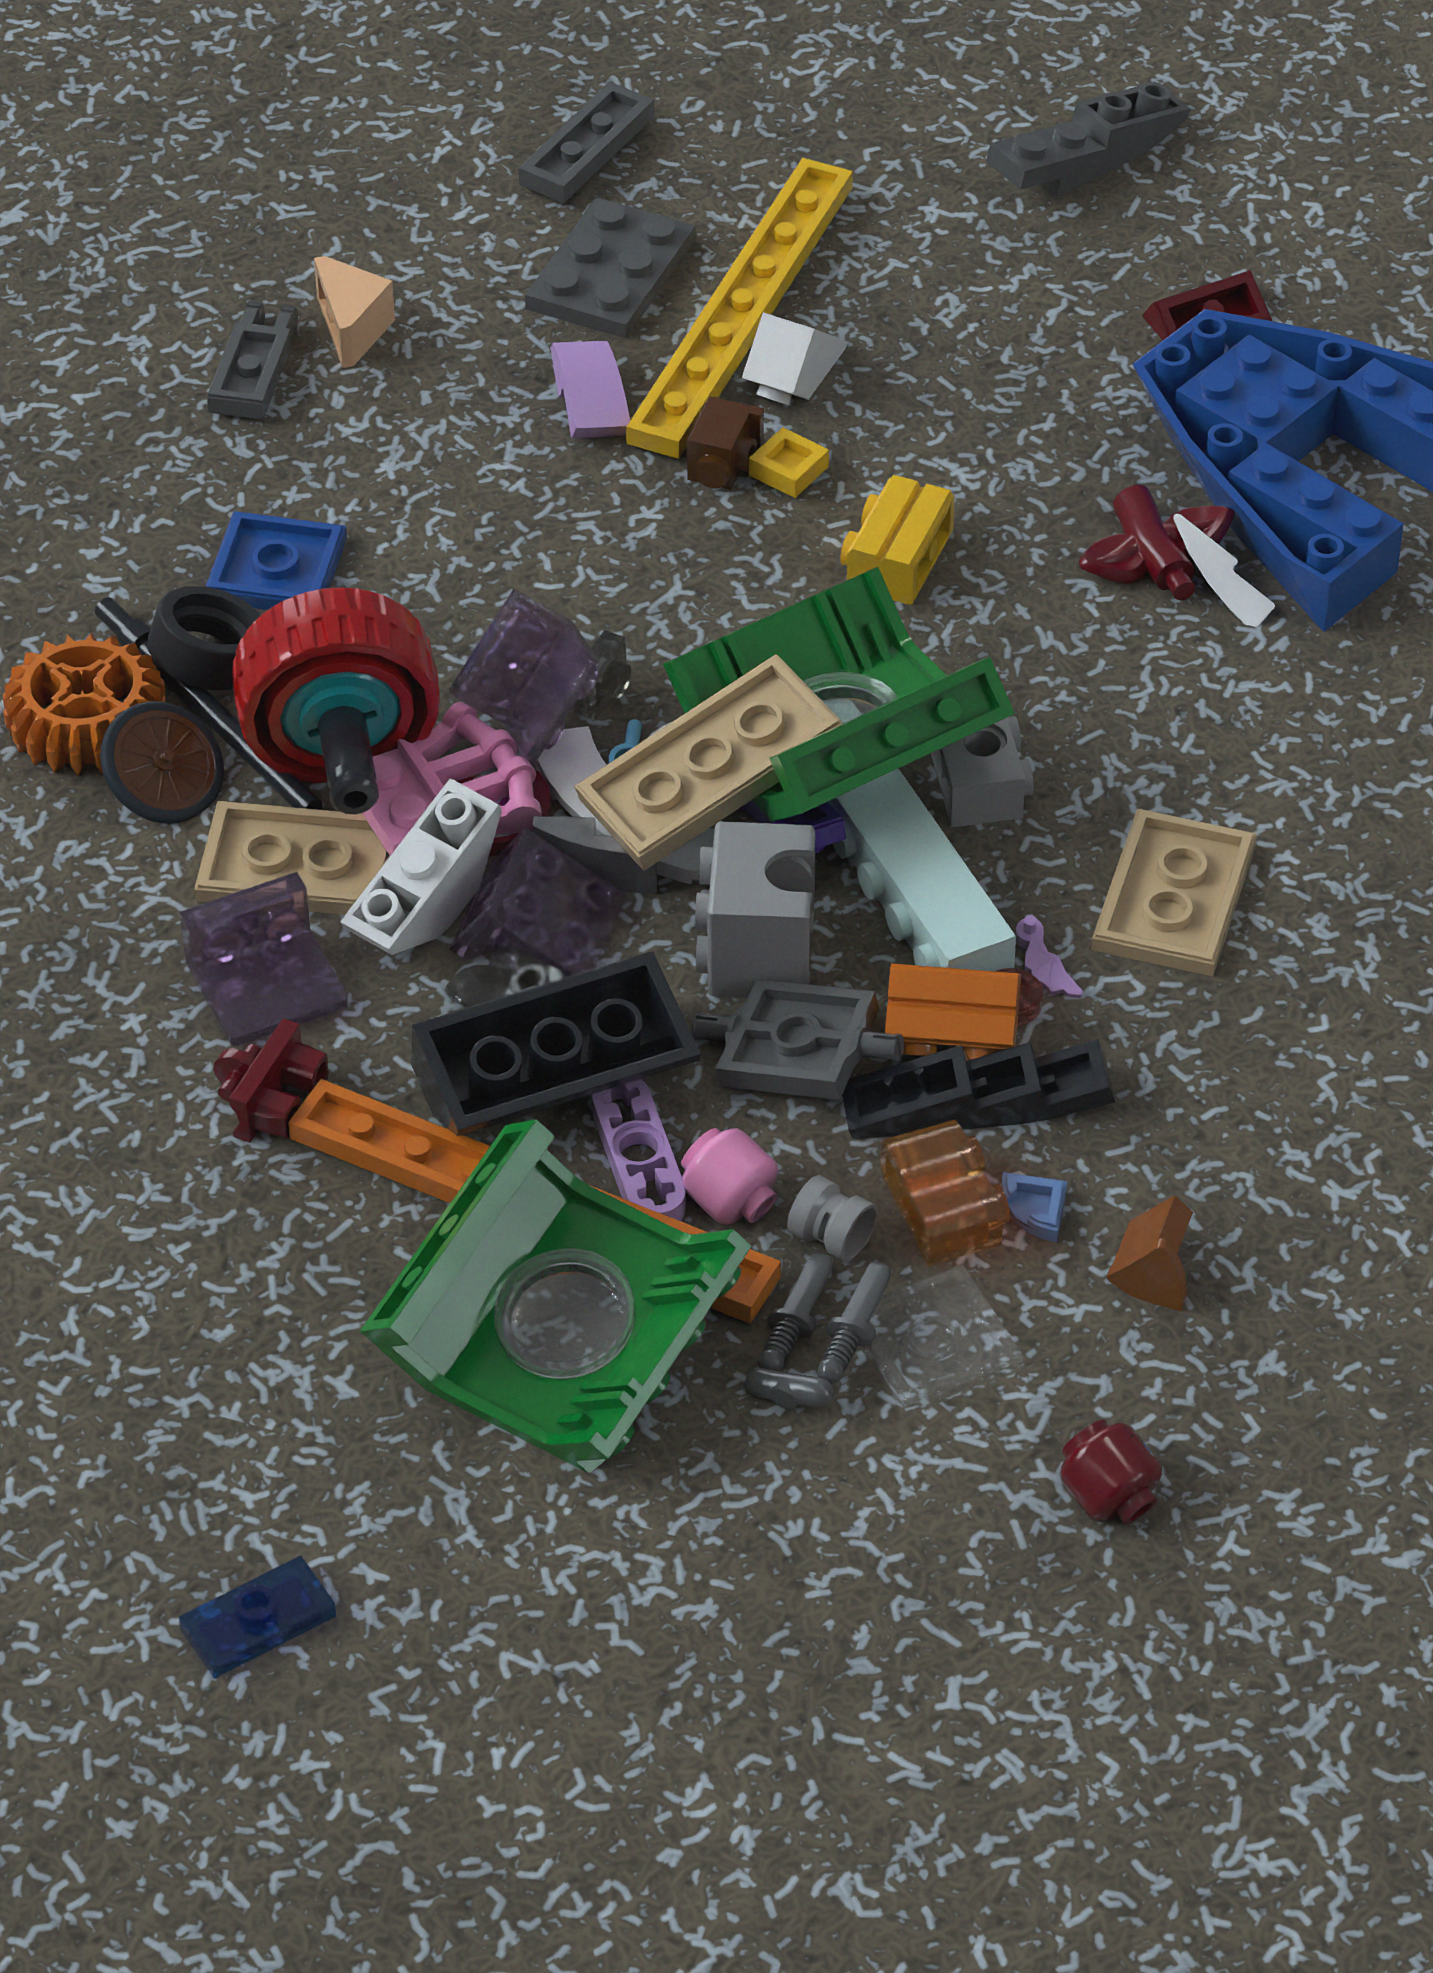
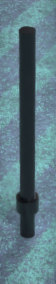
(206, 706)

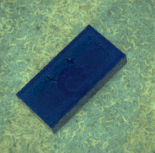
(257, 1616)

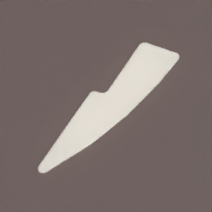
(1218, 570)

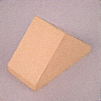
(354, 305)

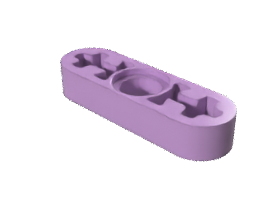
(643, 1129)

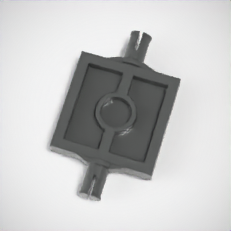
(797, 1038)

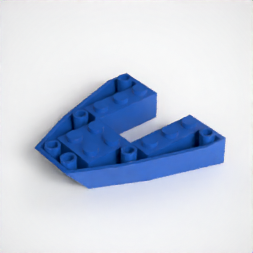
(1258, 398)

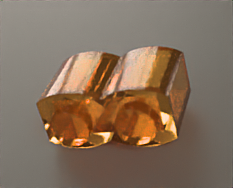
(944, 1191)

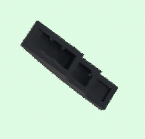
(978, 1092)

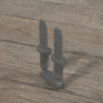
(794, 1321)

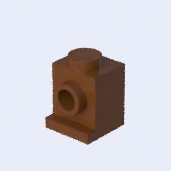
(723, 442)

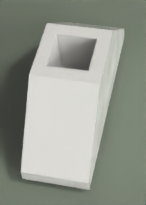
(428, 873)

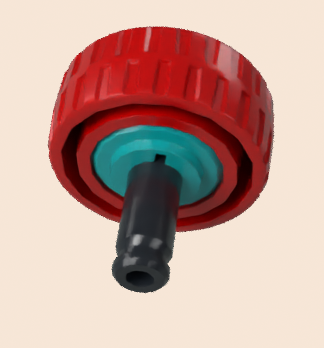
(332, 686)

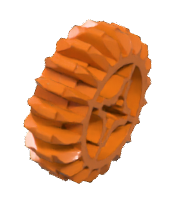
(84, 687)

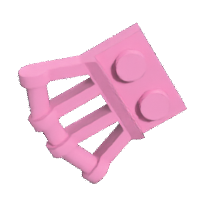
(414, 776)

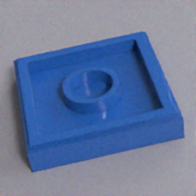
(276, 558)

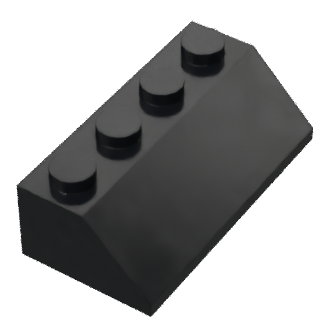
(550, 1044)

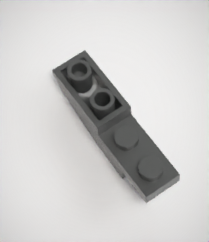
(1097, 140)

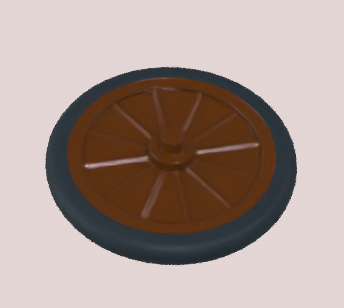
(162, 762)

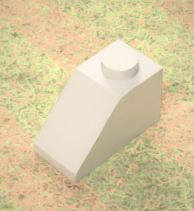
(790, 358)

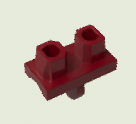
(258, 1077)

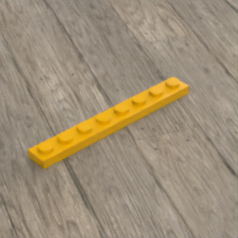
(734, 311)

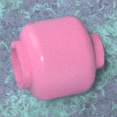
(730, 1176)

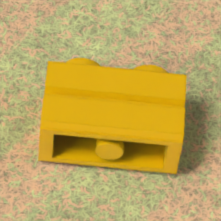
(901, 535)

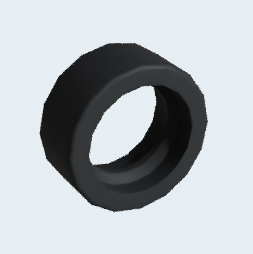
(206, 612)

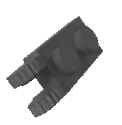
(252, 363)

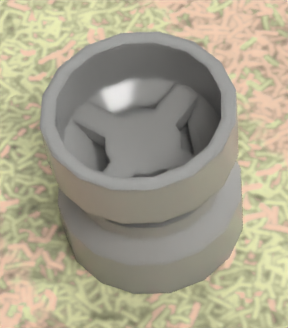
(832, 1218)

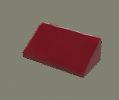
(1230, 295)

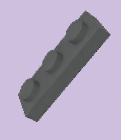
(586, 142)

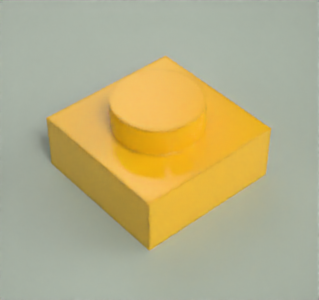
(788, 462)

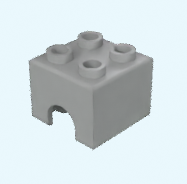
(755, 906)

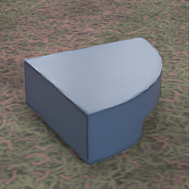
(1036, 1203)

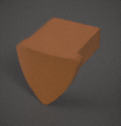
(1148, 1256)

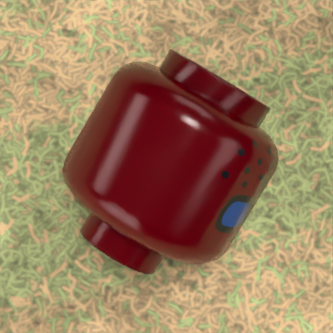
(1110, 1472)

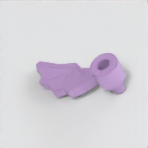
(1041, 963)

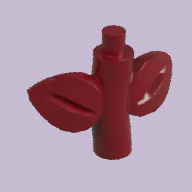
(1152, 544)

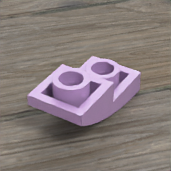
(591, 388)

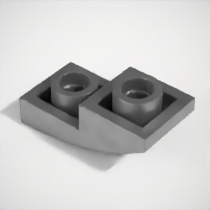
(597, 853)

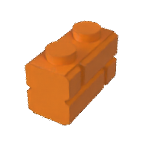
(953, 1009)

